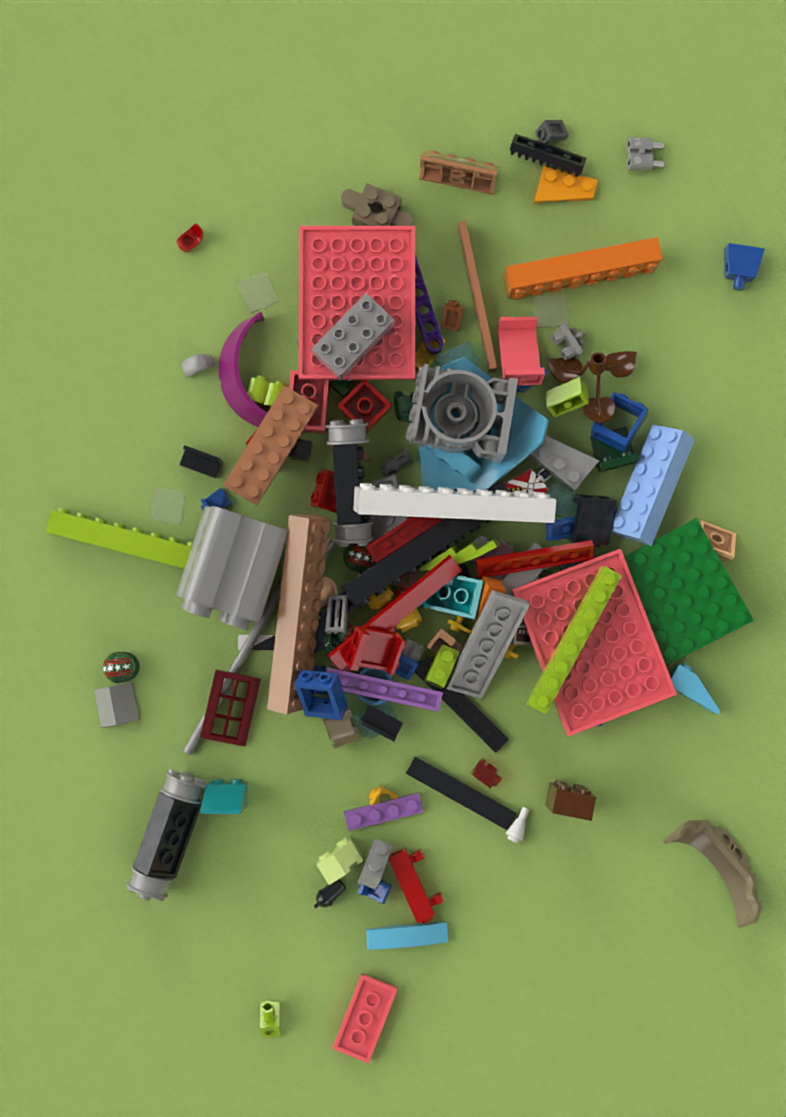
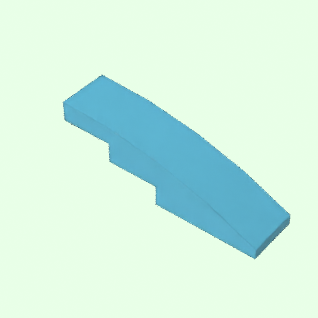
(406, 935)

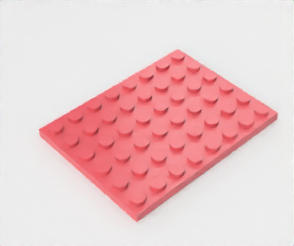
(335, 272)
(621, 659)

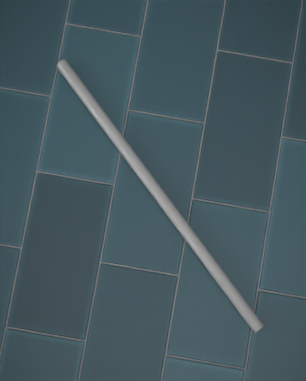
(239, 661)

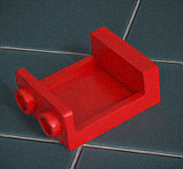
(375, 649)

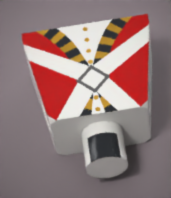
(529, 482)

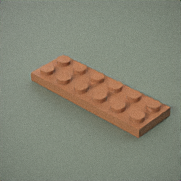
(270, 445)

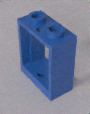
(613, 439)
(321, 707)

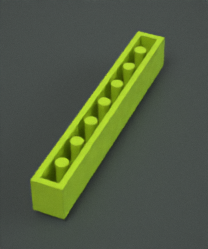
(118, 538)
(573, 639)

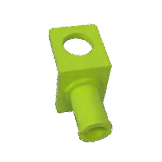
(269, 1019)

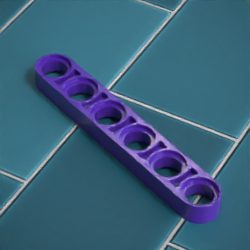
(422, 319)

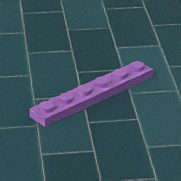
(389, 690)

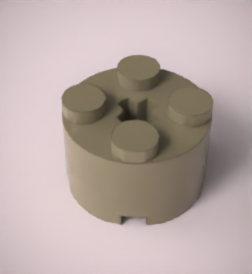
(341, 731)

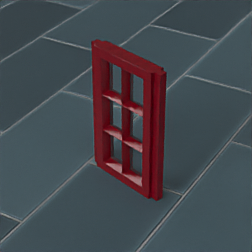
(247, 713)

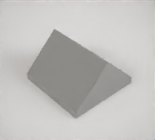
(117, 704)

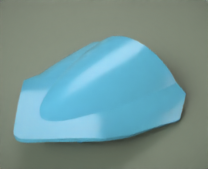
(465, 468)

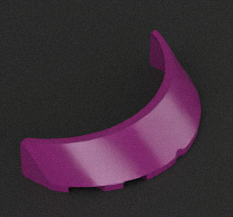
(230, 377)

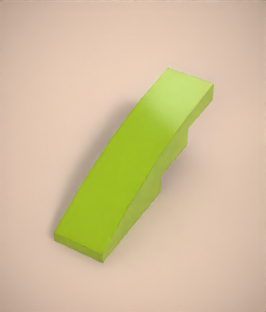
(467, 553)

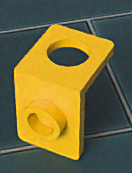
(376, 793)

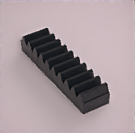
(547, 154)

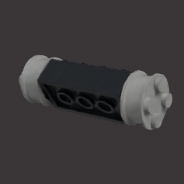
(347, 474)
(166, 835)

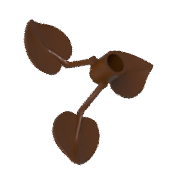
(619, 364)

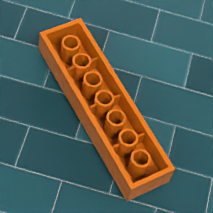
(582, 268)

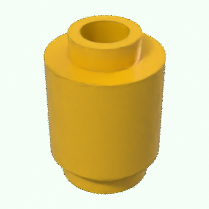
(381, 600)
(410, 621)

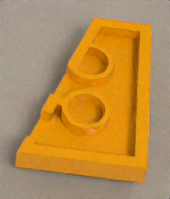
(561, 186)

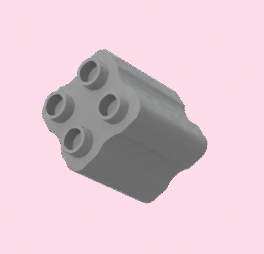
(231, 567)

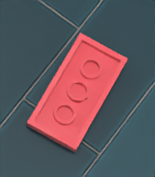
(365, 1018)

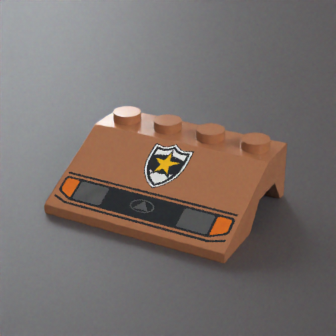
(458, 172)

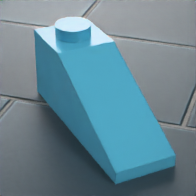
(690, 686)

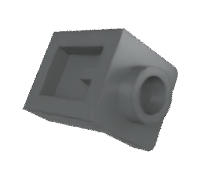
(551, 131)

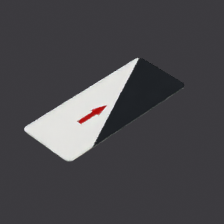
(264, 642)

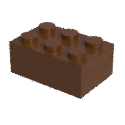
(570, 801)

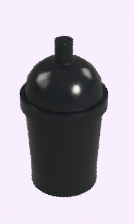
(327, 895)

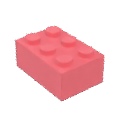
(318, 393)

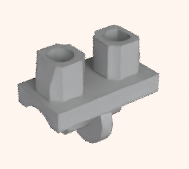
(571, 339)

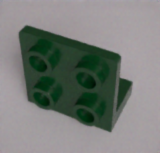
(611, 458)

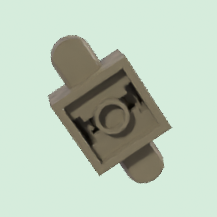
(375, 207)

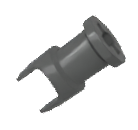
(394, 464)

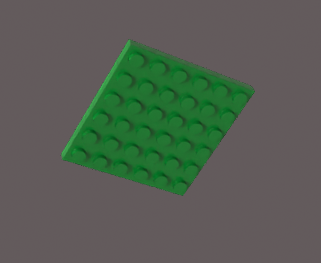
(686, 591)

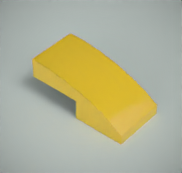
(423, 356)

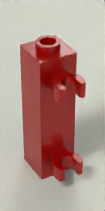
(411, 885)

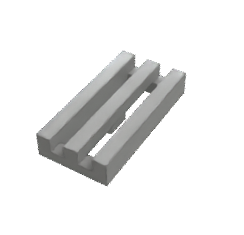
(336, 628)

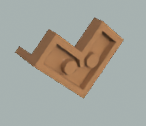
(443, 637)

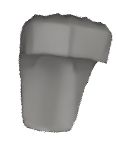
(196, 364)

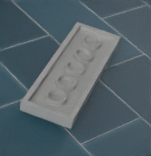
(487, 644)

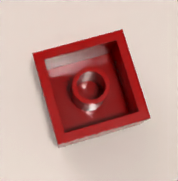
(366, 404)

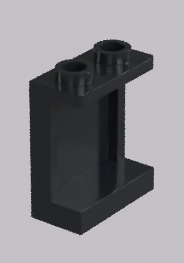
(593, 519)

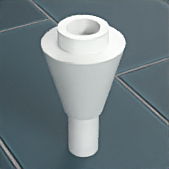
(516, 830)

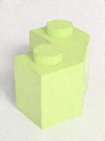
(339, 862)

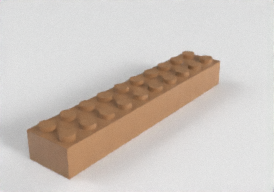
(298, 608)

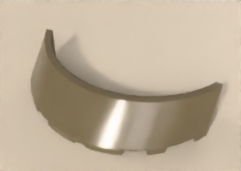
(728, 860)

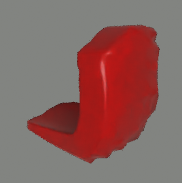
(190, 238)

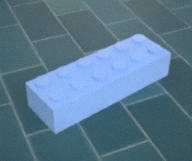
(652, 484)

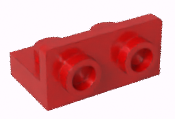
(324, 492)

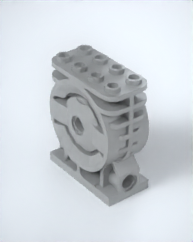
(434, 383)

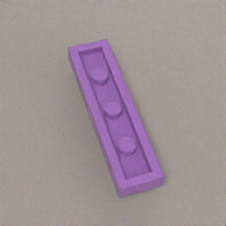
(383, 811)

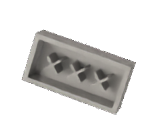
(353, 336)

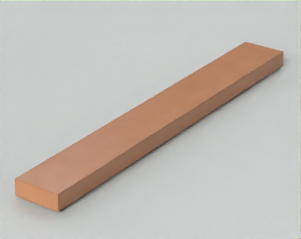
(477, 296)

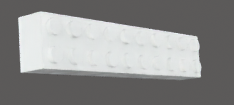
(454, 504)

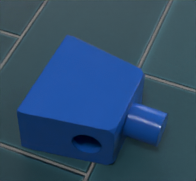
(741, 264)

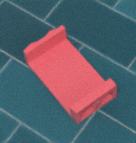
(520, 350)

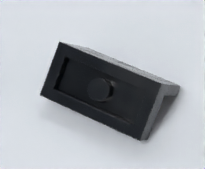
(200, 462)
(381, 723)

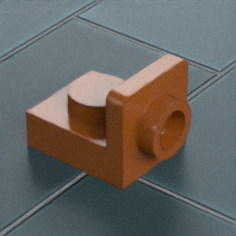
(451, 315)

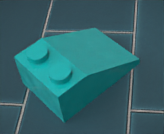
(458, 597)
(224, 797)

